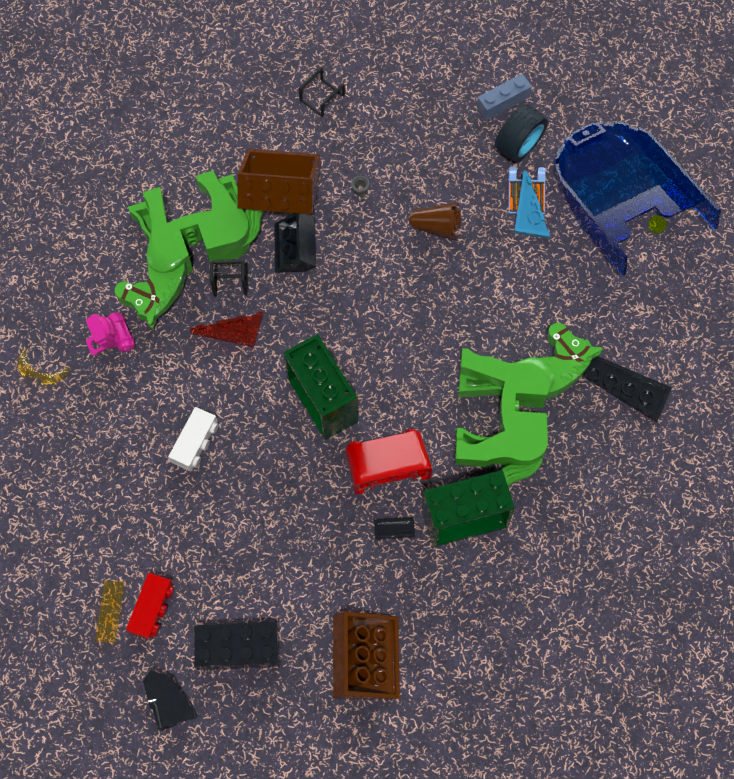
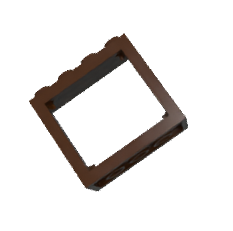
(278, 181)

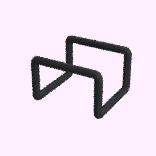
(336, 90)
(213, 281)

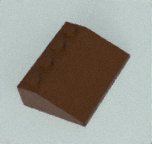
(365, 656)

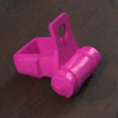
(109, 333)

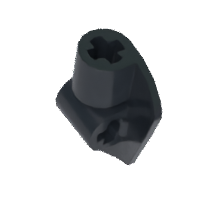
(166, 701)

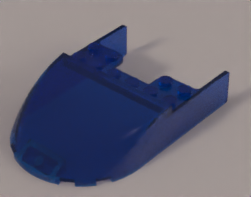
(619, 174)

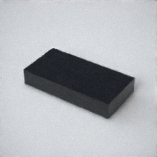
(394, 528)

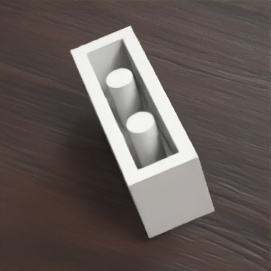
(193, 439)

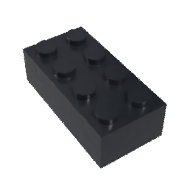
(236, 646)

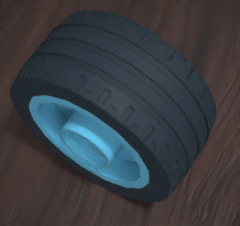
(521, 133)

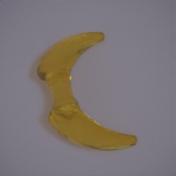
(46, 379)

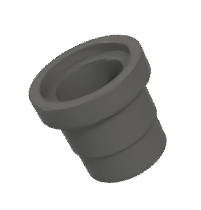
(360, 181)

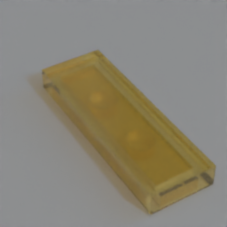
(109, 611)

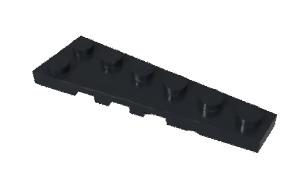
(629, 386)

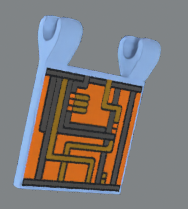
(515, 185)

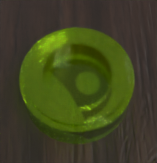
(657, 224)

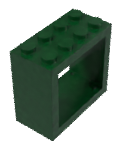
(321, 387)
(467, 508)

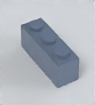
(504, 97)

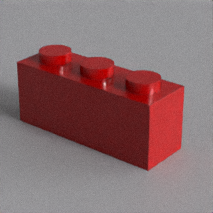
(150, 607)

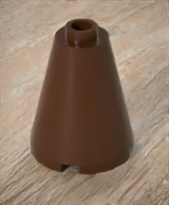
(438, 220)

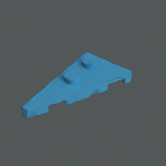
(529, 216)

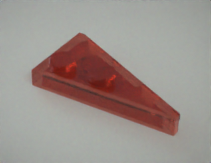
(238, 330)

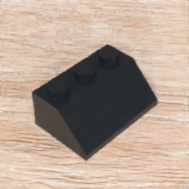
(295, 243)

